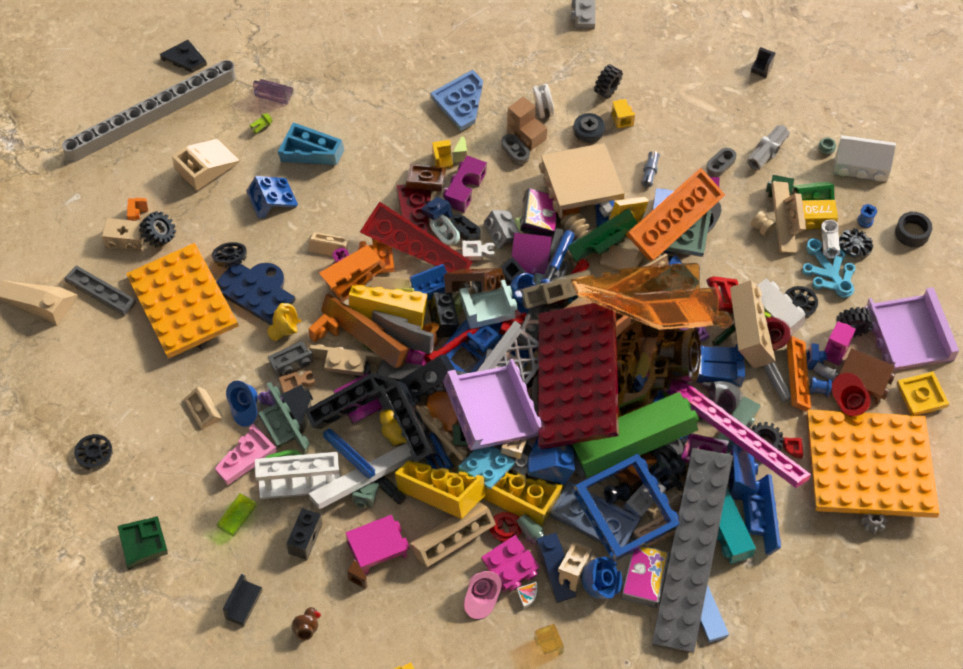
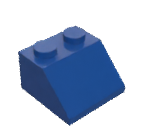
(742, 474)

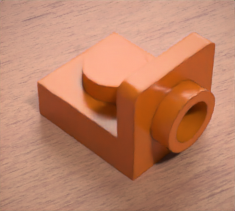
(135, 206)
(322, 326)

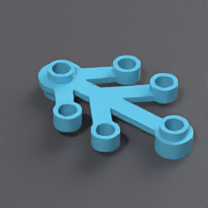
(829, 271)

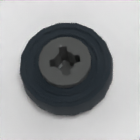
(589, 127)

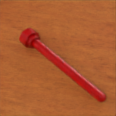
(450, 346)

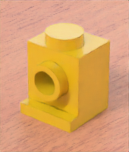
(622, 114)

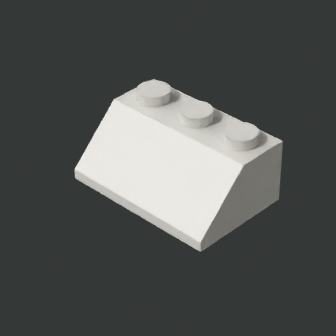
(864, 158)

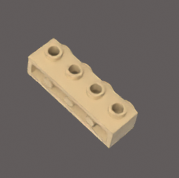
(452, 535)

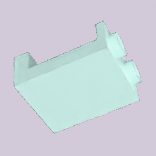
(489, 306)

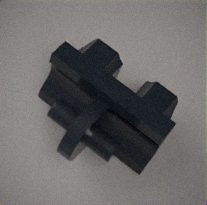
(671, 470)

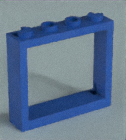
(599, 524)

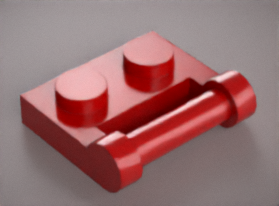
(725, 284)

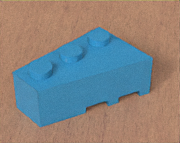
(310, 147)

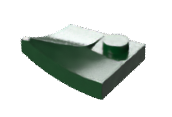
(142, 541)

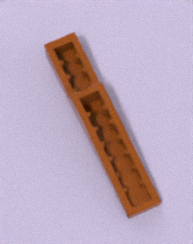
(366, 331)

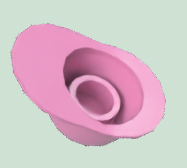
(482, 594)

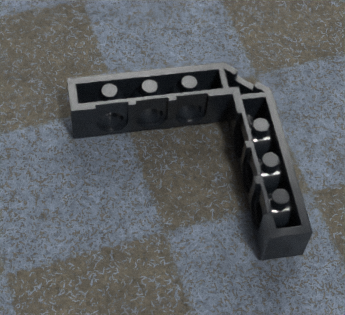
(368, 390)

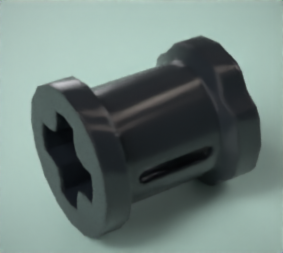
(619, 492)

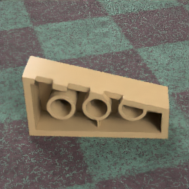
(751, 324)

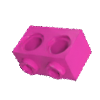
(839, 342)

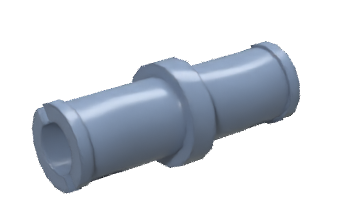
(650, 169)

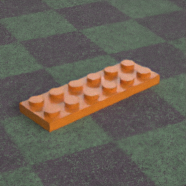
(675, 215)

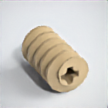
(576, 225)

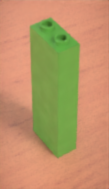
(639, 433)

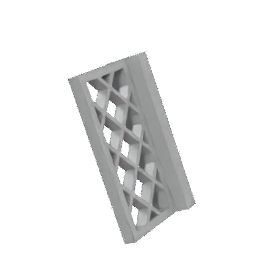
(505, 345)

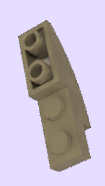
(551, 291)

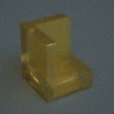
(549, 639)

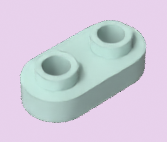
(445, 231)

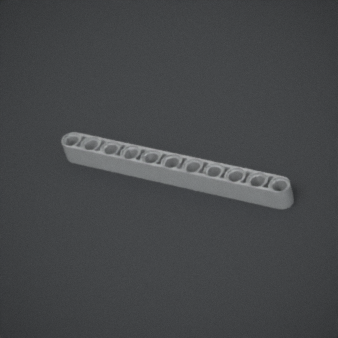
(149, 111)

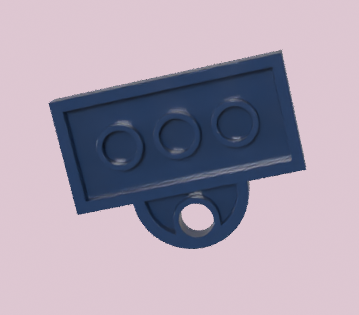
(255, 290)

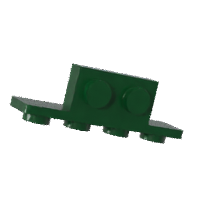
(603, 236)

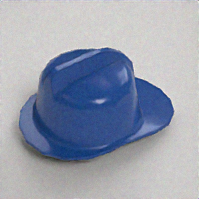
(242, 402)

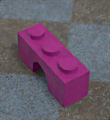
(469, 172)

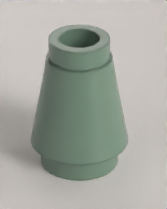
(530, 528)

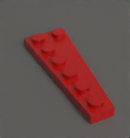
(400, 233)

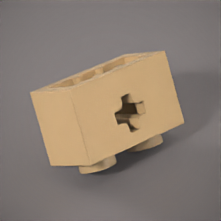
(122, 234)

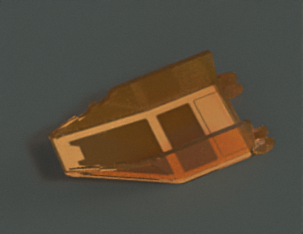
(656, 296)

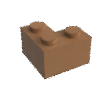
(524, 125)

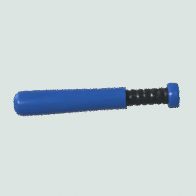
(559, 255)

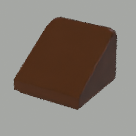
(356, 575)

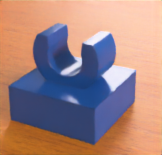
(814, 356)

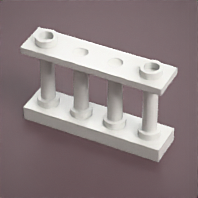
(295, 474)

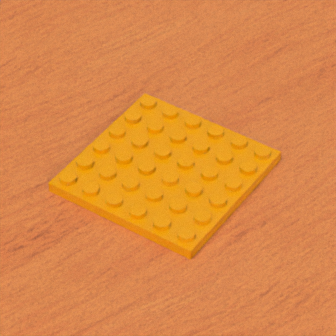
(871, 464)

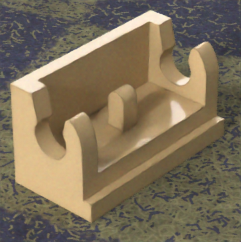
(573, 564)

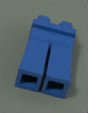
(722, 365)

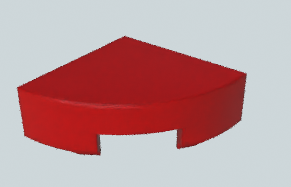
(793, 447)

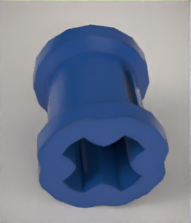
(867, 216)
(820, 386)

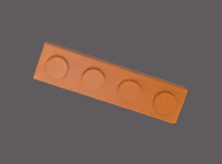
(798, 374)

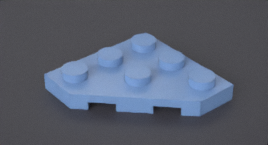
(460, 99)

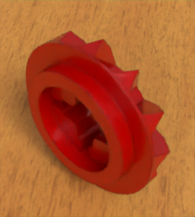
(510, 520)

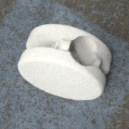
(543, 100)

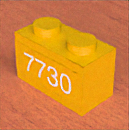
(818, 212)

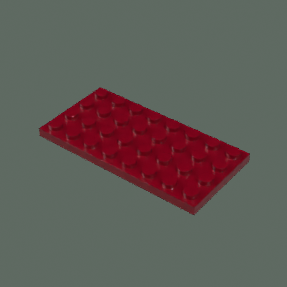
(577, 375)

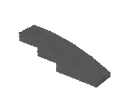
(404, 332)

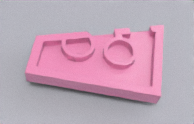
(242, 458)

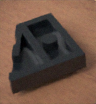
(184, 56)

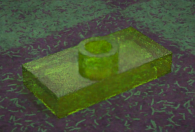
(236, 514)

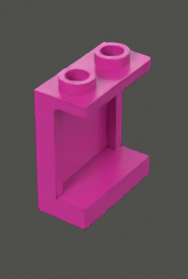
(376, 542)

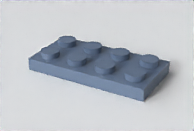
(571, 514)

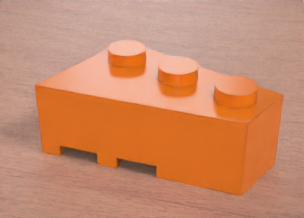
(352, 270)

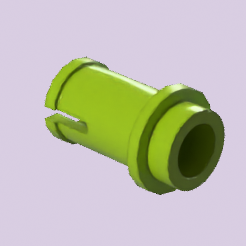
(262, 122)

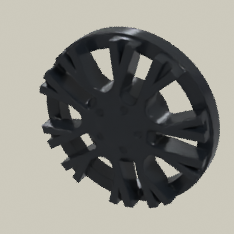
(855, 243)
(230, 254)
(802, 300)
(93, 451)

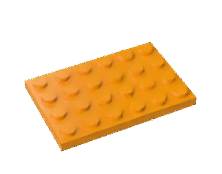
(182, 300)

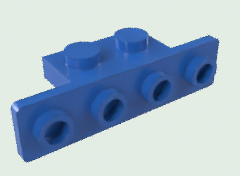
(762, 515)

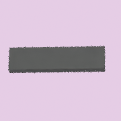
(100, 290)

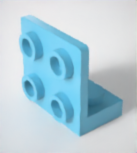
(487, 463)

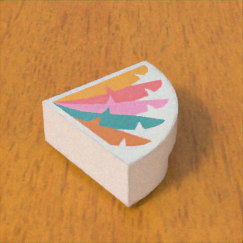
(527, 594)

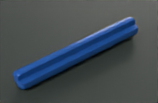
(349, 453)

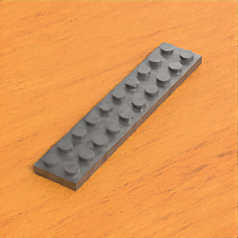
(692, 551)

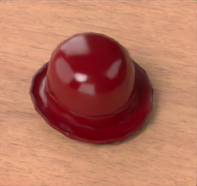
(779, 332)

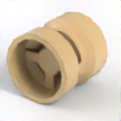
(762, 223)

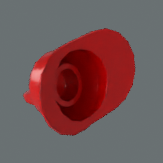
(851, 394)

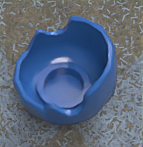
(520, 282)

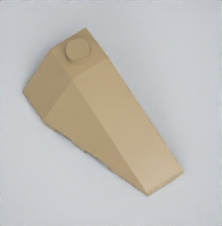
(40, 300)

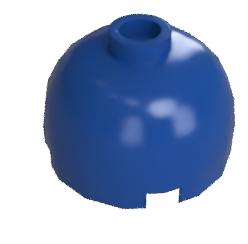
(601, 578)

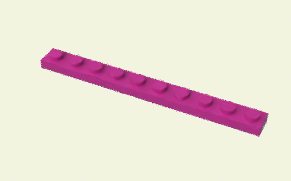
(741, 434)

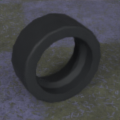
(909, 239)

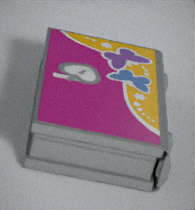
(646, 576)

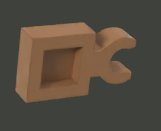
(293, 380)

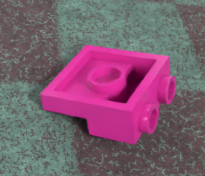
(511, 563)

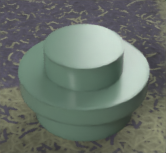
(827, 146)

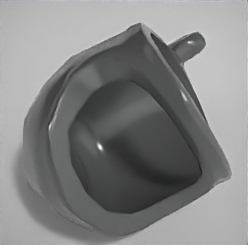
(724, 395)

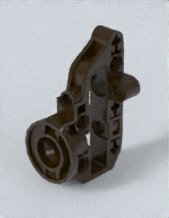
(676, 360)

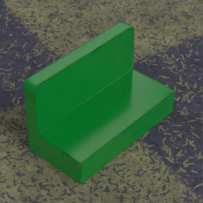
(816, 191)

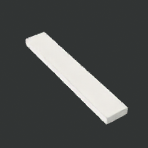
(355, 479)

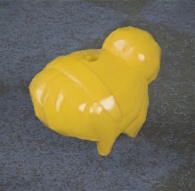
(284, 322)
(391, 428)

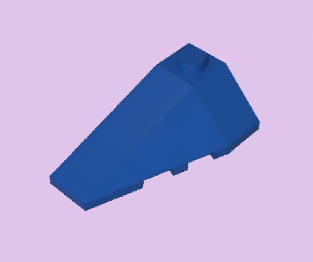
(551, 464)

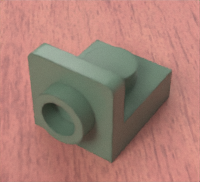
(366, 495)

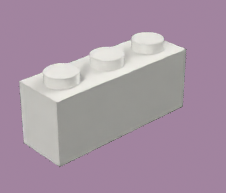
(781, 305)

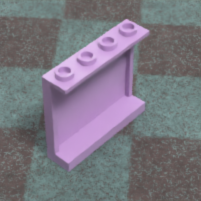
(912, 331)
(492, 406)

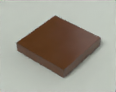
(426, 177)

